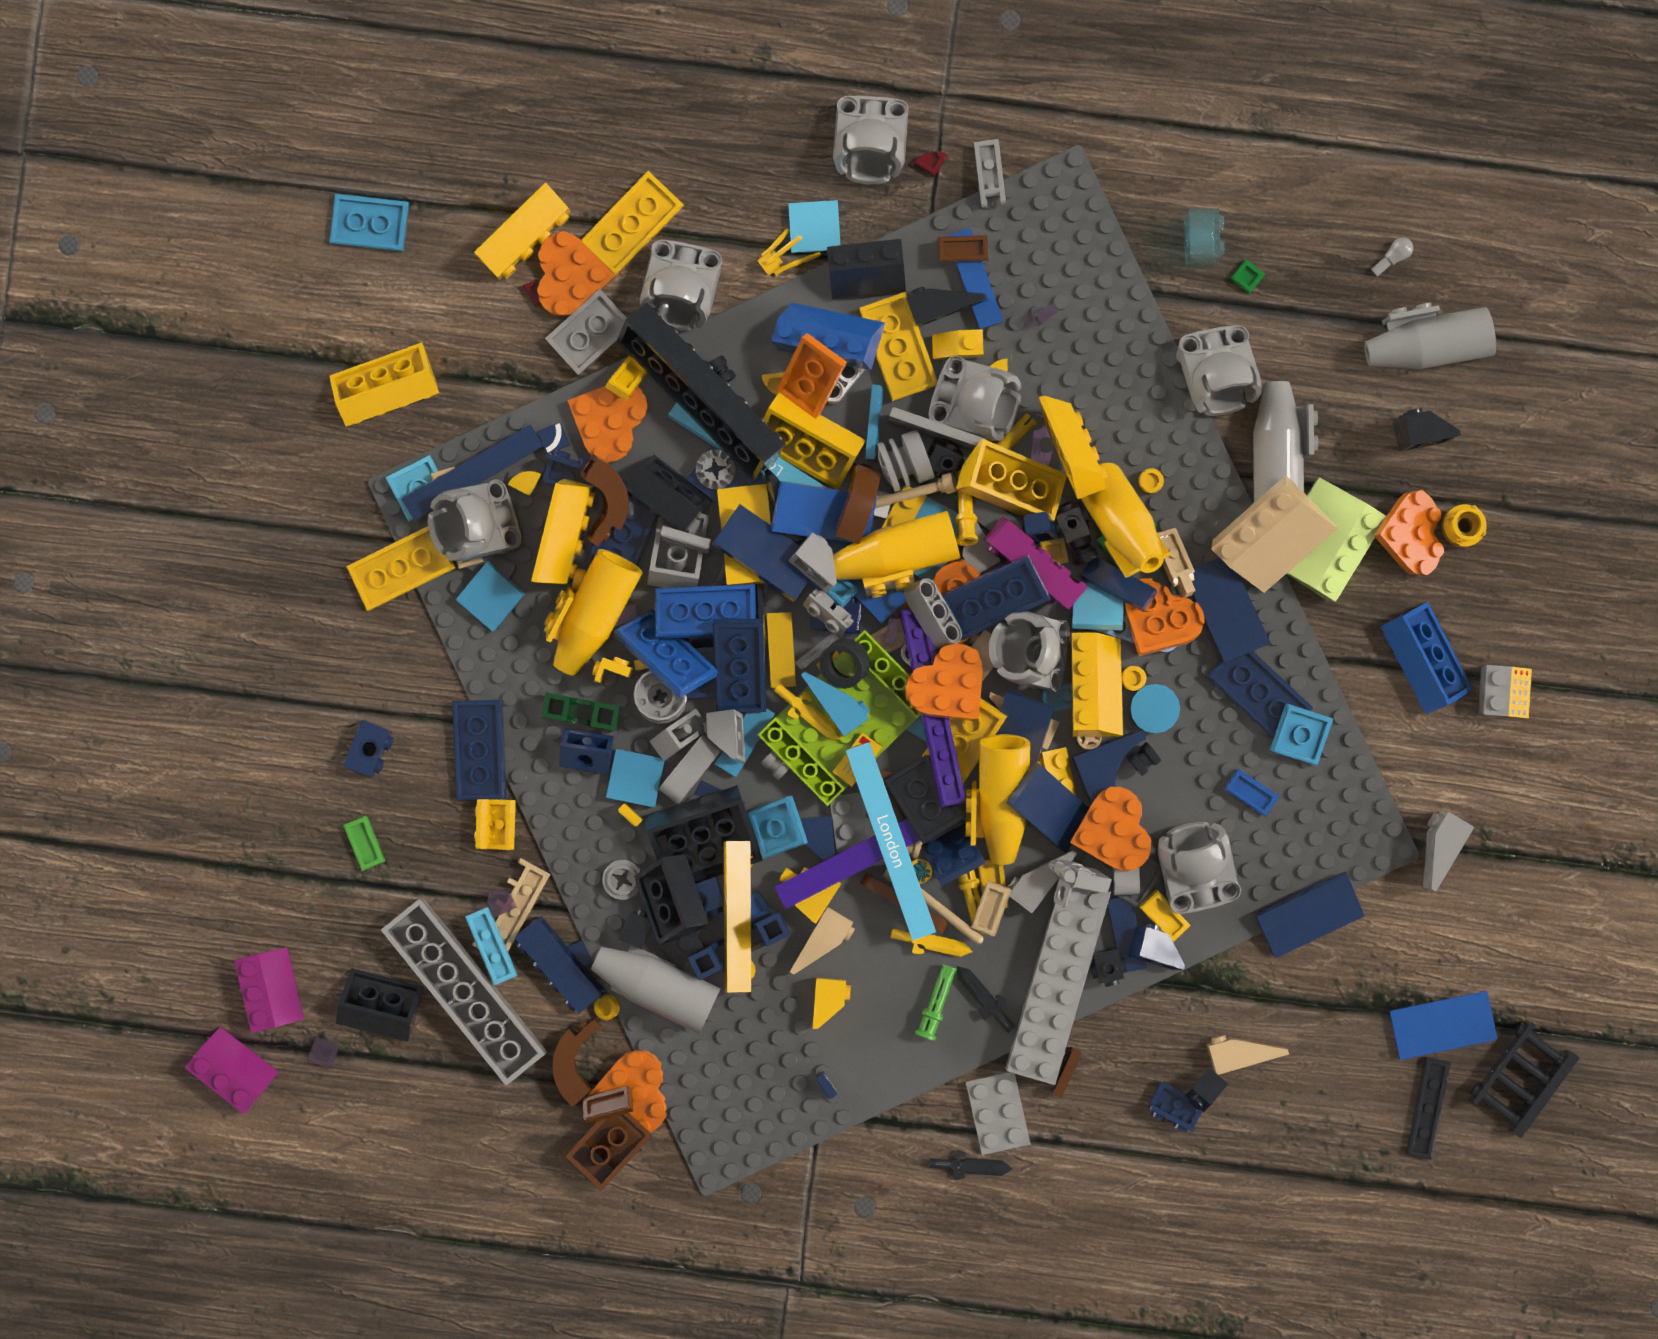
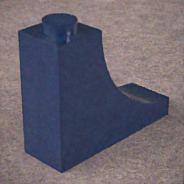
(1100, 765)

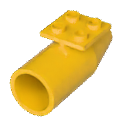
(1126, 524)
(892, 554)
(589, 615)
(988, 816)

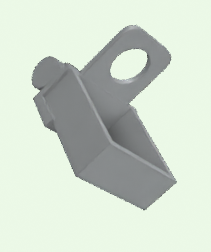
(1076, 875)

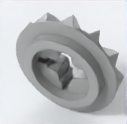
(725, 475)
(610, 881)

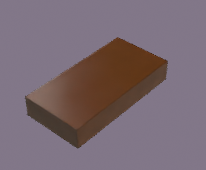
(963, 248)
(1066, 1072)
(607, 1104)

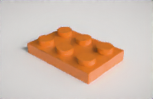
(811, 375)

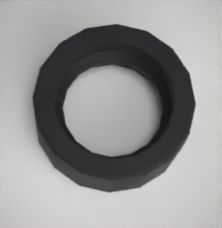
(856, 651)

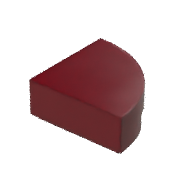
(931, 162)
(531, 289)

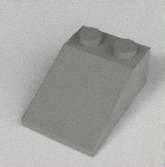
(673, 564)
(1443, 844)

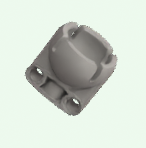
(870, 138)
(681, 283)
(1219, 369)
(976, 399)
(474, 522)
(1031, 650)
(1197, 867)

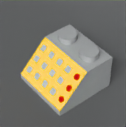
(1504, 691)

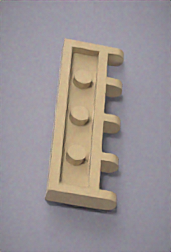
(525, 896)

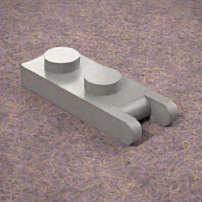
(989, 170)

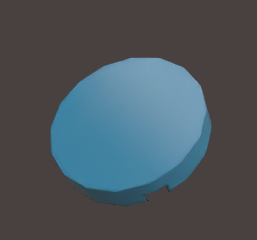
(1155, 708)

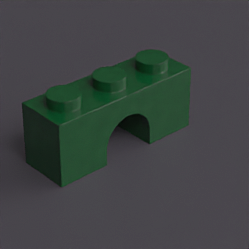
(581, 711)

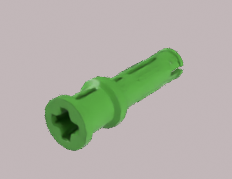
(930, 1016)

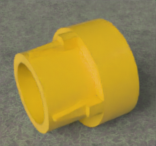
(1476, 521)

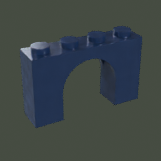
(763, 933)

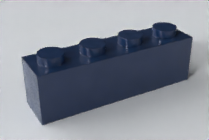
(559, 965)

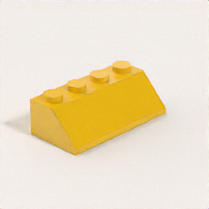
(522, 232)
(383, 384)
(812, 443)
(1073, 447)
(1011, 480)
(1096, 685)

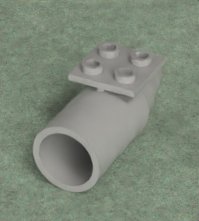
(1425, 340)
(1281, 438)
(657, 985)

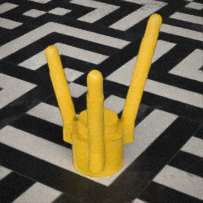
(771, 260)

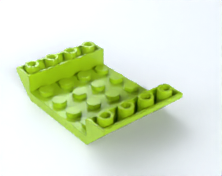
(812, 753)

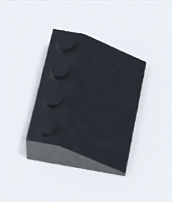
(700, 830)

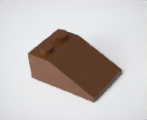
(607, 1148)

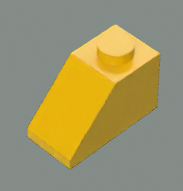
(958, 343)
(829, 999)

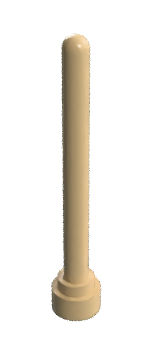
(944, 484)
(947, 915)

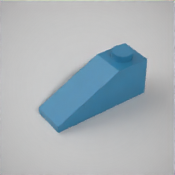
(842, 708)

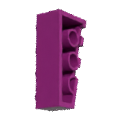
(1013, 543)

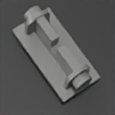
(835, 620)

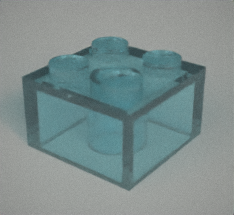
(1202, 237)

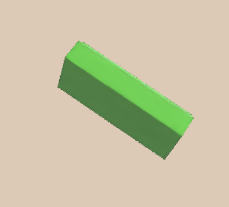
(364, 843)

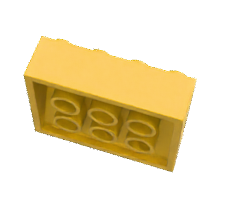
(563, 532)

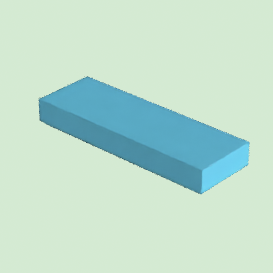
(491, 946)

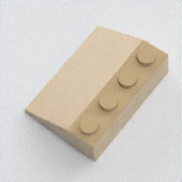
(1273, 535)

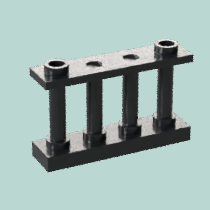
(1548, 1081)

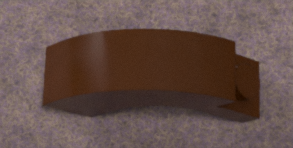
(614, 498)
(859, 502)
(565, 1072)

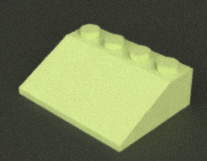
(1337, 557)

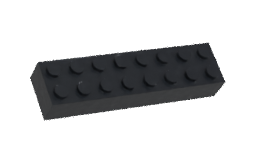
(700, 391)

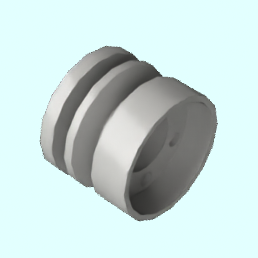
(905, 461)
(654, 712)

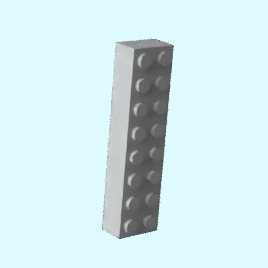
(1057, 985)
(464, 991)

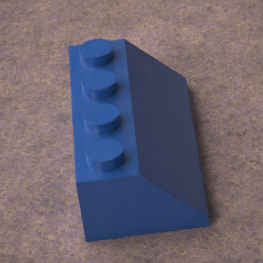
(846, 335)
(1426, 658)

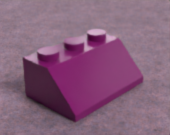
(269, 989)
(232, 1070)

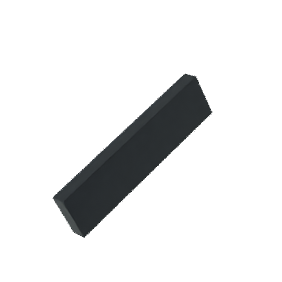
(1428, 1108)

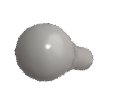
(1399, 250)

